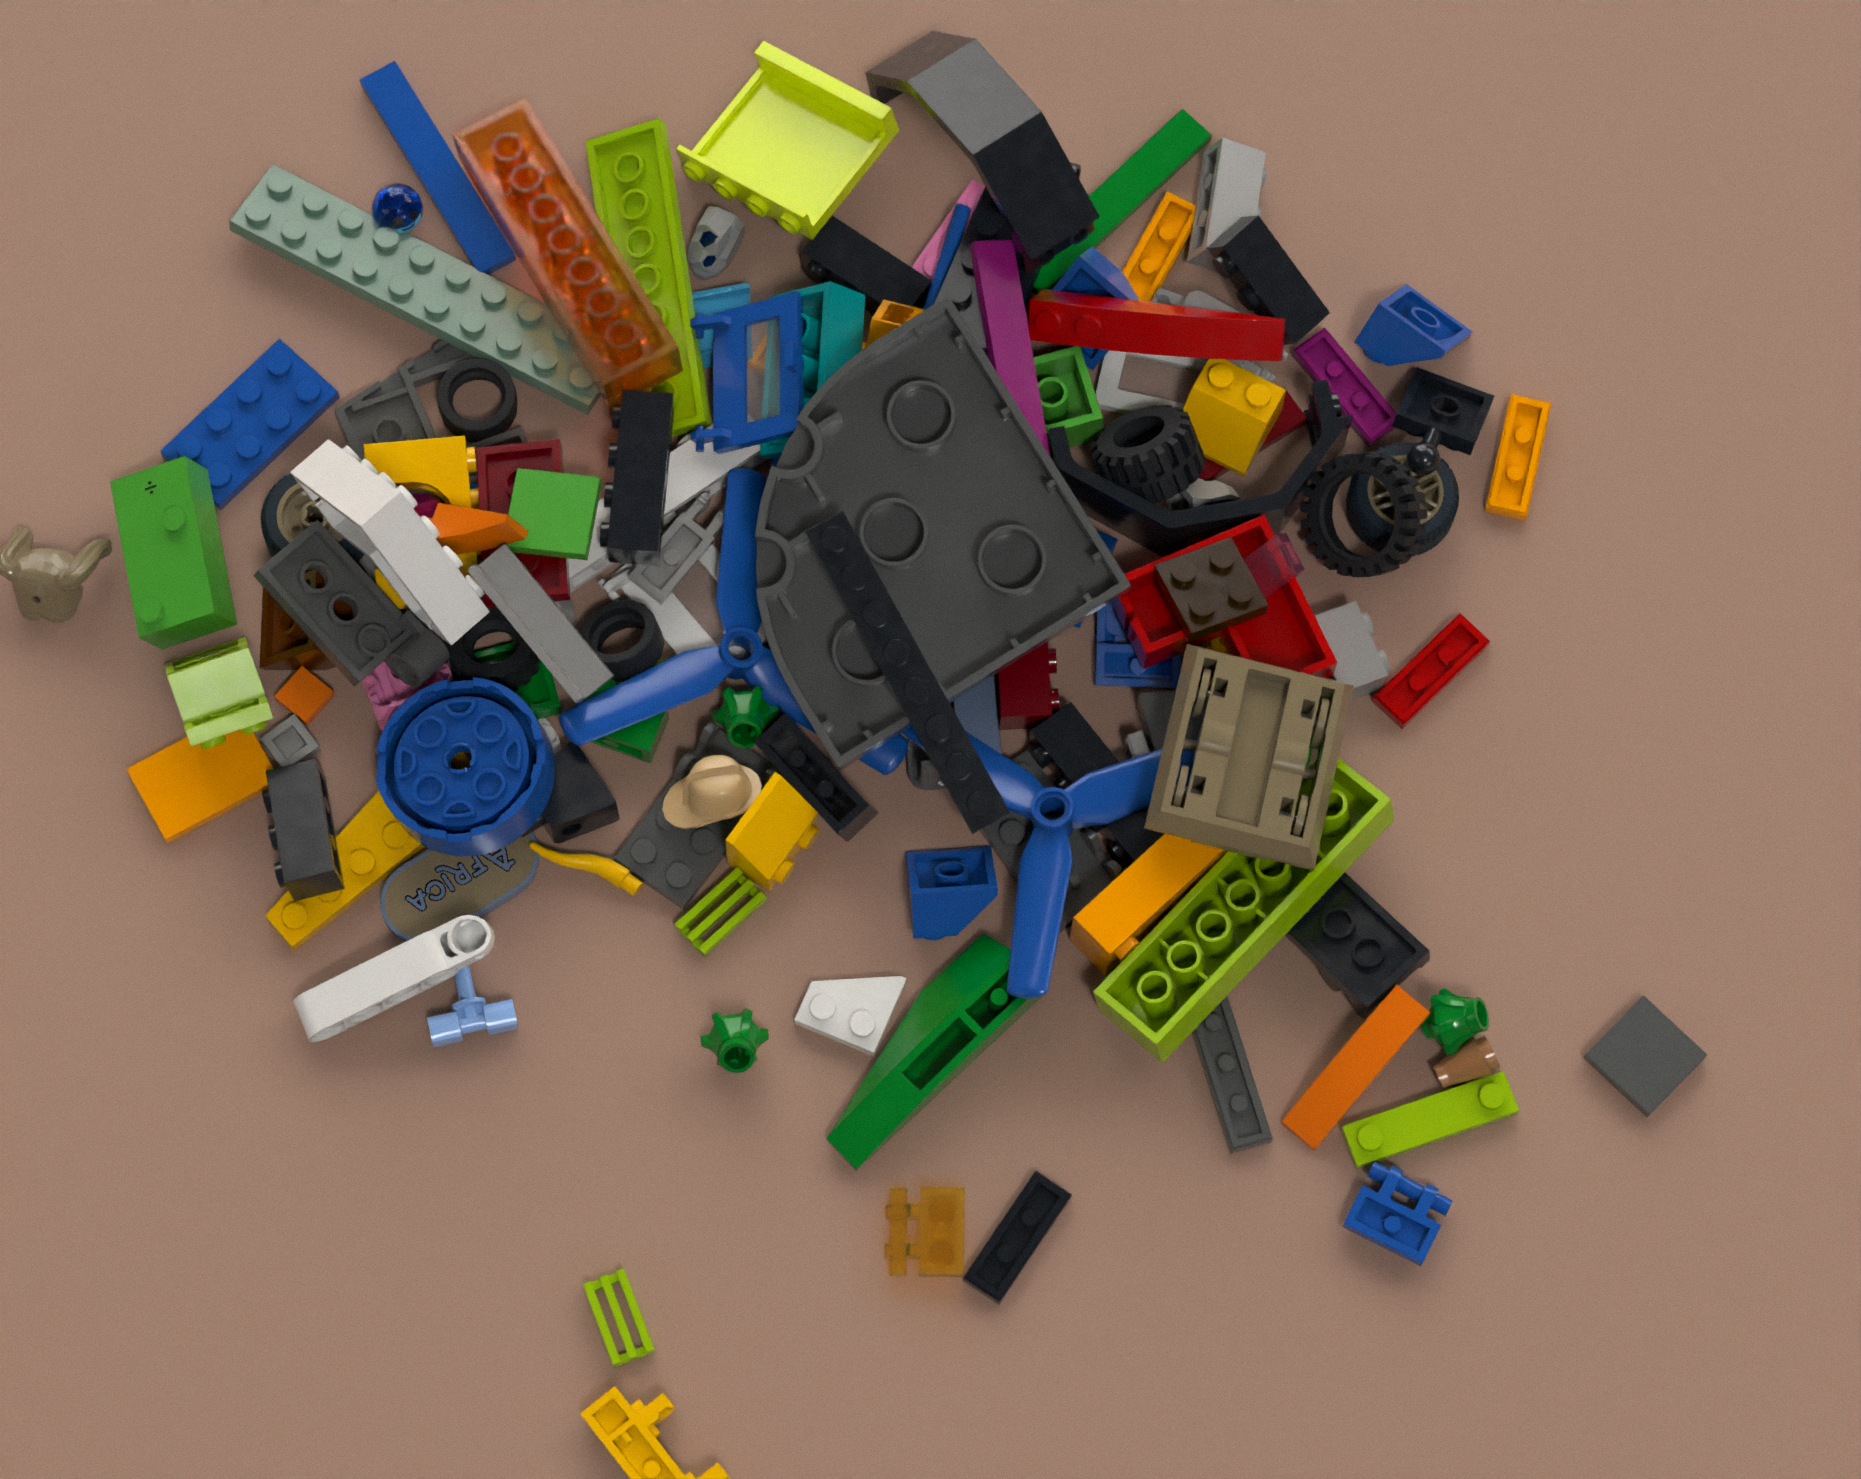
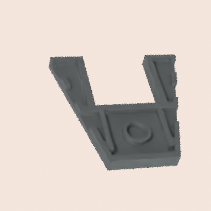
(394, 410)

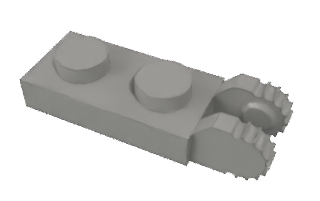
(680, 550)

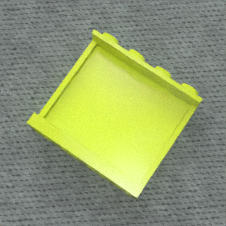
(791, 143)

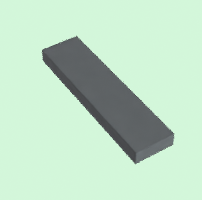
(1231, 1080)

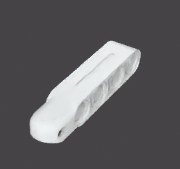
(393, 977)

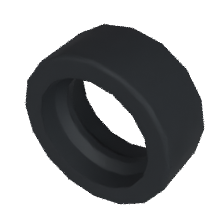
(477, 370)
(619, 616)

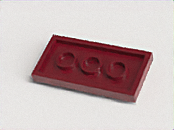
(496, 481)

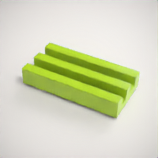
(746, 887)
(605, 1282)

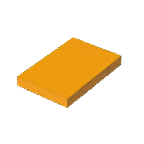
(195, 785)

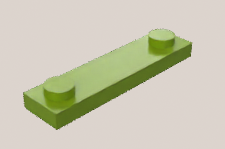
(1429, 1120)

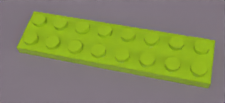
(642, 215)

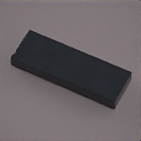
(1017, 1237)

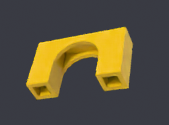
(431, 466)

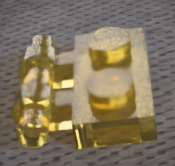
(940, 1232)

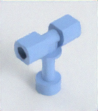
(471, 1014)

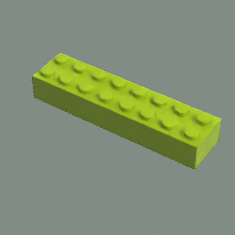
(1233, 923)

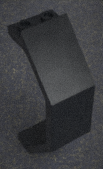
(1000, 136)
(1174, 530)

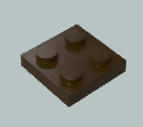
(1210, 589)

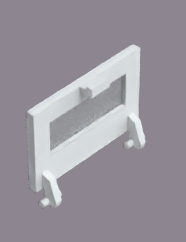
(1144, 380)
(690, 612)

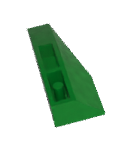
(934, 1043)

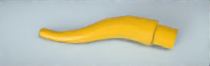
(604, 867)

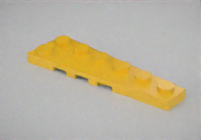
(368, 853)

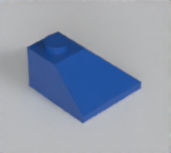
(1095, 276)
(1409, 330)
(948, 889)

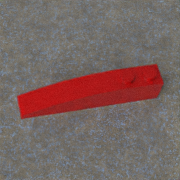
(1153, 327)

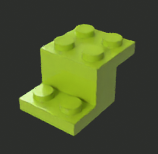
(218, 693)

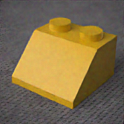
(1232, 413)
(772, 834)

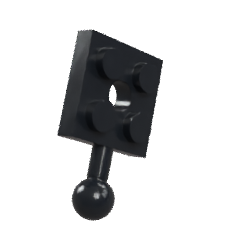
(1454, 430)

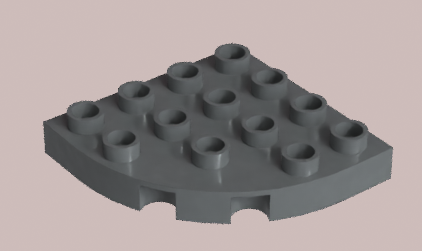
(953, 514)

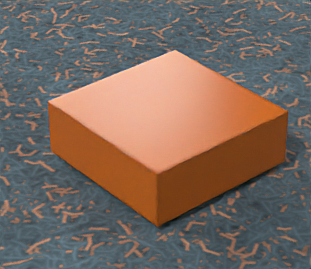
(304, 695)

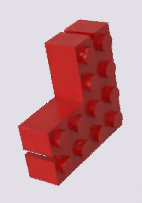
(1281, 637)

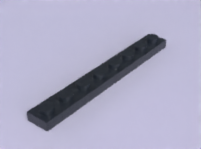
(907, 672)

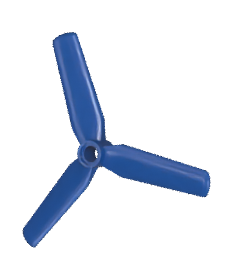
(703, 669)
(1047, 858)

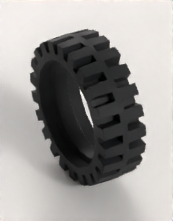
(1321, 524)

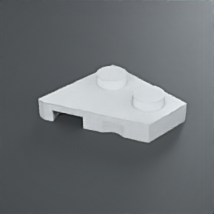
(851, 1009)

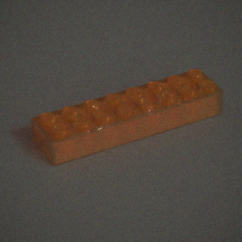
(567, 253)

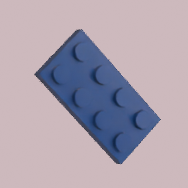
(253, 421)

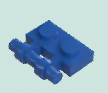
(1392, 1224)

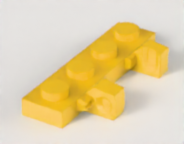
(631, 1436)

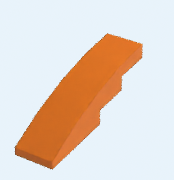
(474, 529)
(1355, 1067)

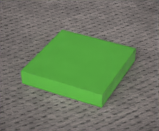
(556, 512)

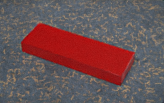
(1430, 671)

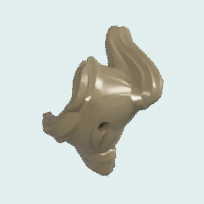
(49, 574)

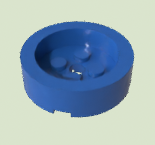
(475, 806)

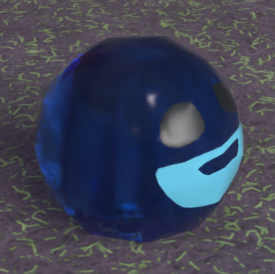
(397, 207)

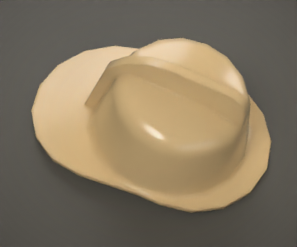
(711, 792)

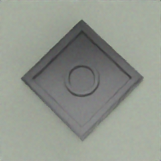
(1645, 1056)

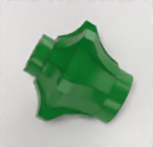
(745, 716)
(1454, 1019)
(734, 1040)

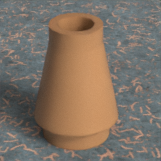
(1471, 1061)

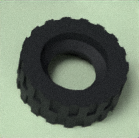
(511, 672)

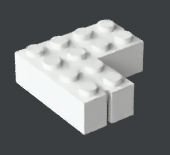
(403, 546)

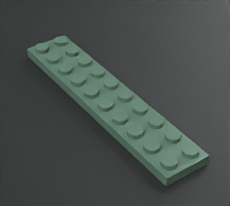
(414, 283)

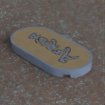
(445, 886)

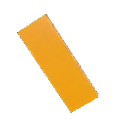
(1160, 246)
(1517, 457)

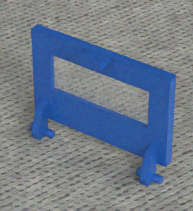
(754, 372)

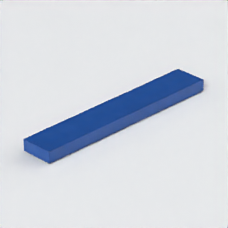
(437, 169)

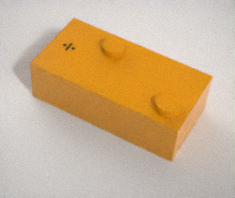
(1140, 899)

